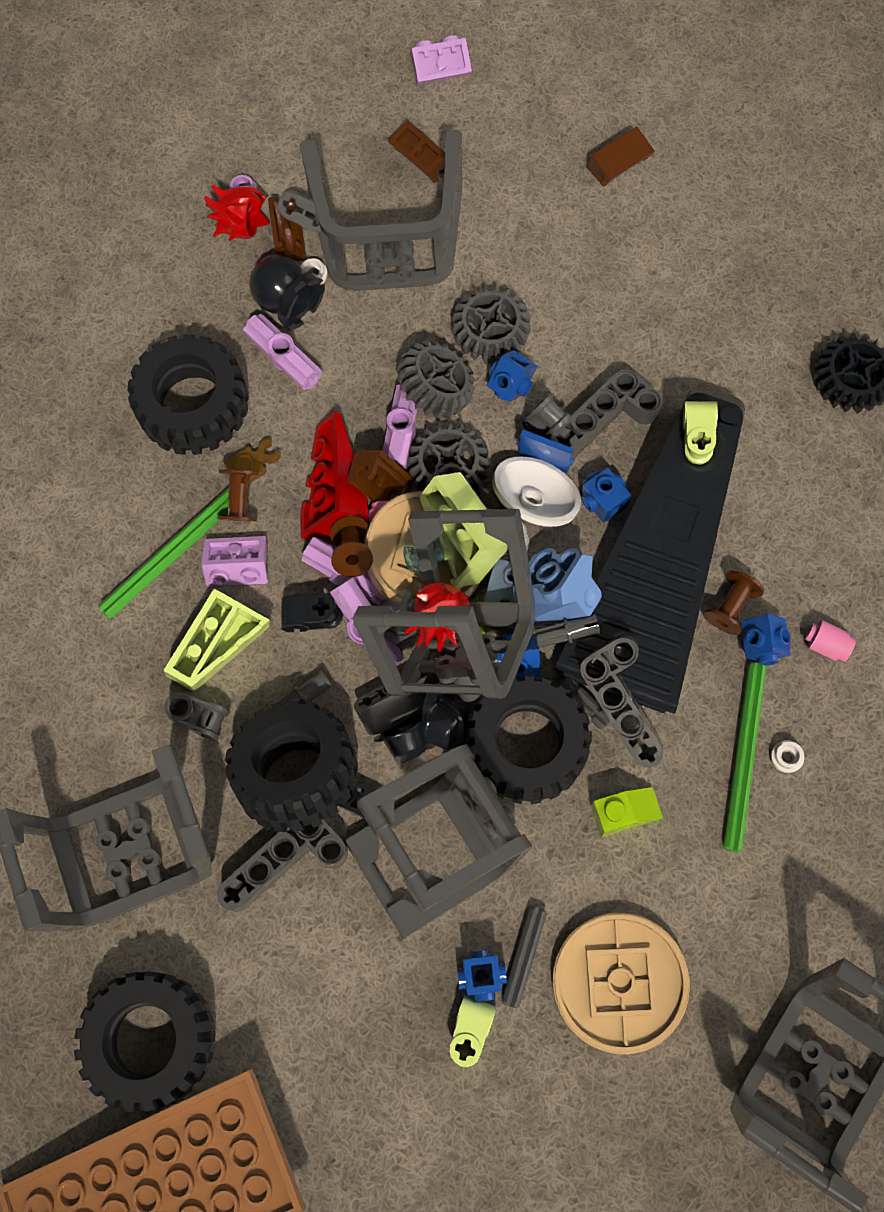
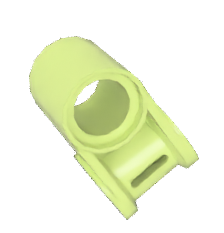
(700, 426)
(471, 1025)

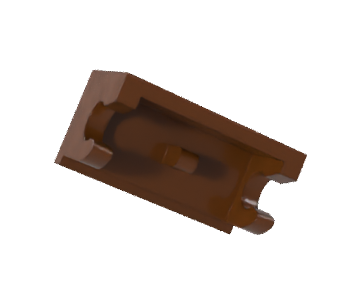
(419, 150)
(619, 156)
(286, 234)
(378, 475)

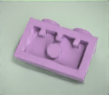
(441, 59)
(235, 561)

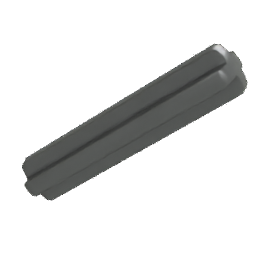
(524, 957)

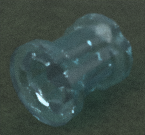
(411, 557)

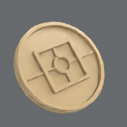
(386, 539)
(621, 983)

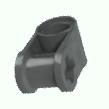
(545, 418)
(201, 718)

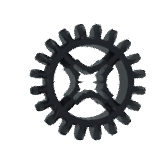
(852, 383)

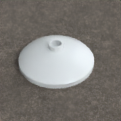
(538, 490)

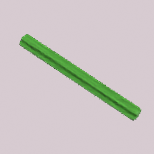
(165, 556)
(744, 758)

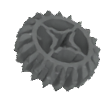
(482, 311)
(435, 379)
(460, 442)

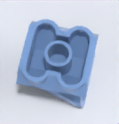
(562, 586)

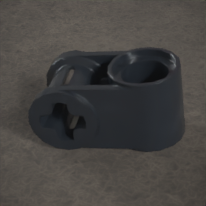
(305, 612)

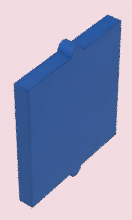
(544, 449)

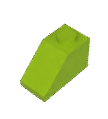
(625, 811)

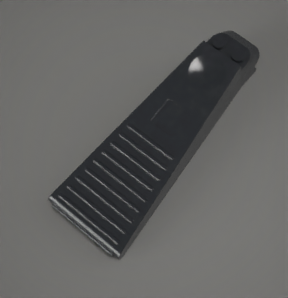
(662, 564)

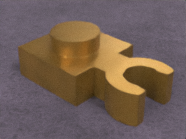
(252, 460)

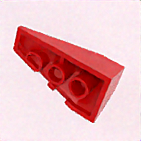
(330, 491)

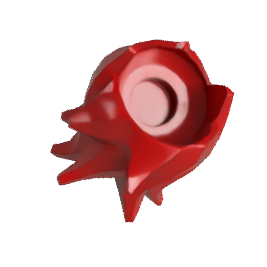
(237, 211)
(427, 600)

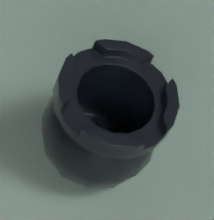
(285, 289)

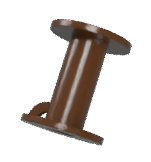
(237, 495)
(351, 555)
(742, 588)

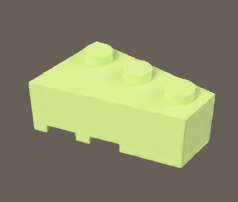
(465, 545)
(213, 640)

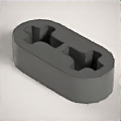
(296, 215)

